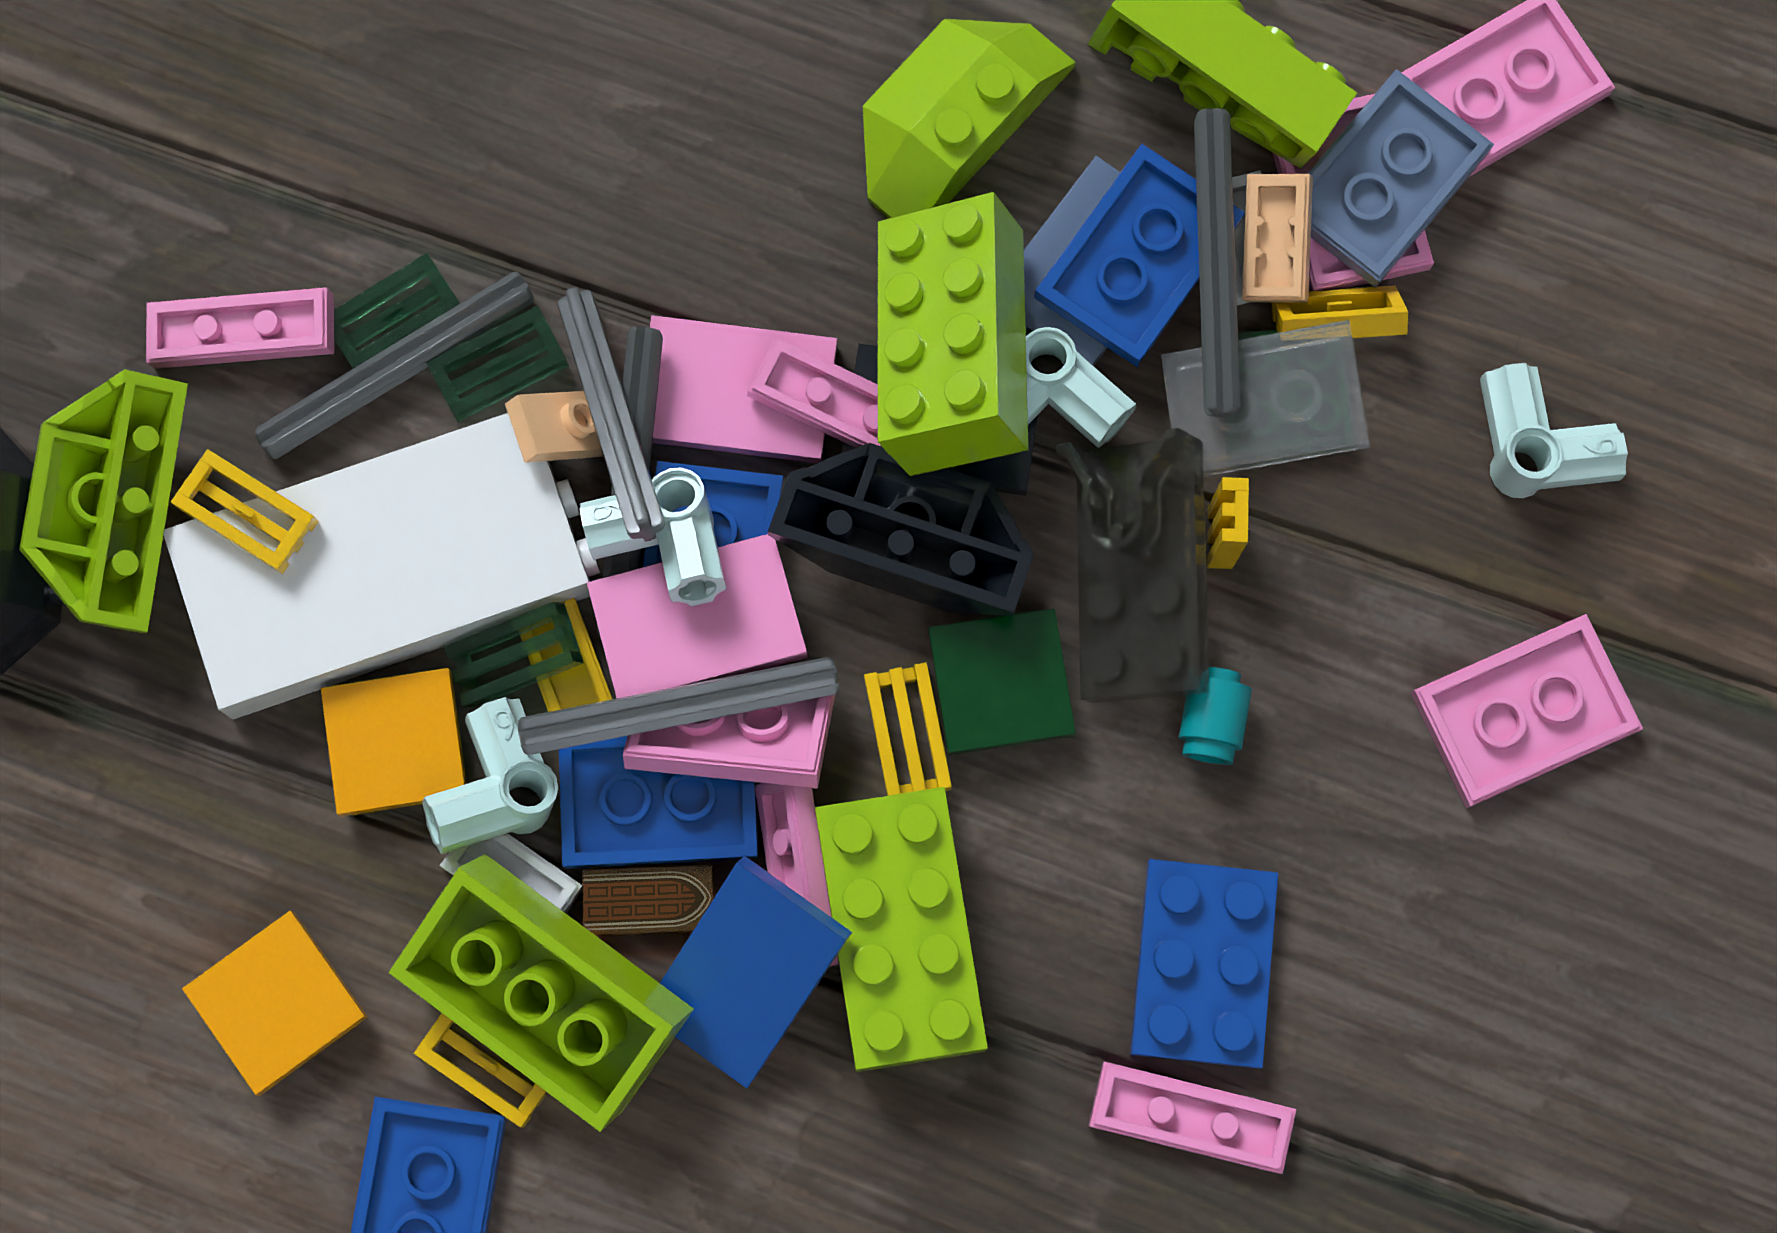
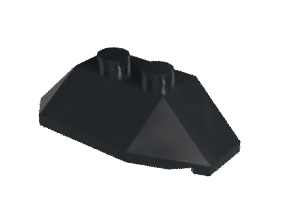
(915, 536)
(26, 600)

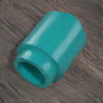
(1216, 721)

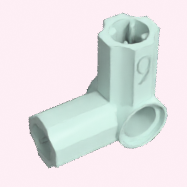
(1076, 390)
(1521, 425)
(685, 543)
(485, 806)

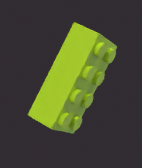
(951, 335)
(909, 948)
(540, 991)

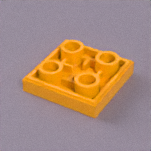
(392, 741)
(274, 1003)

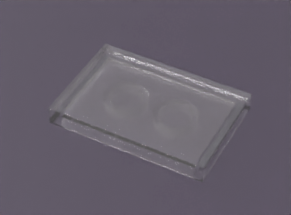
(1295, 400)

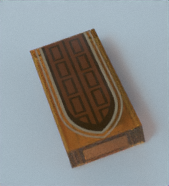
(646, 899)

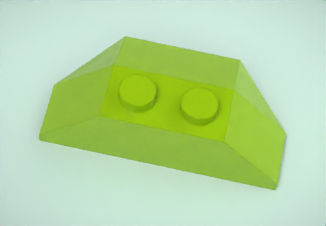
(953, 109)
(105, 497)

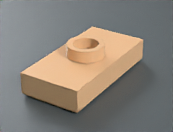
(1277, 238)
(553, 426)

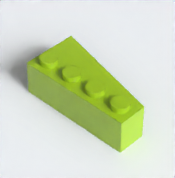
(1231, 65)

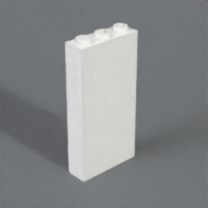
(397, 566)

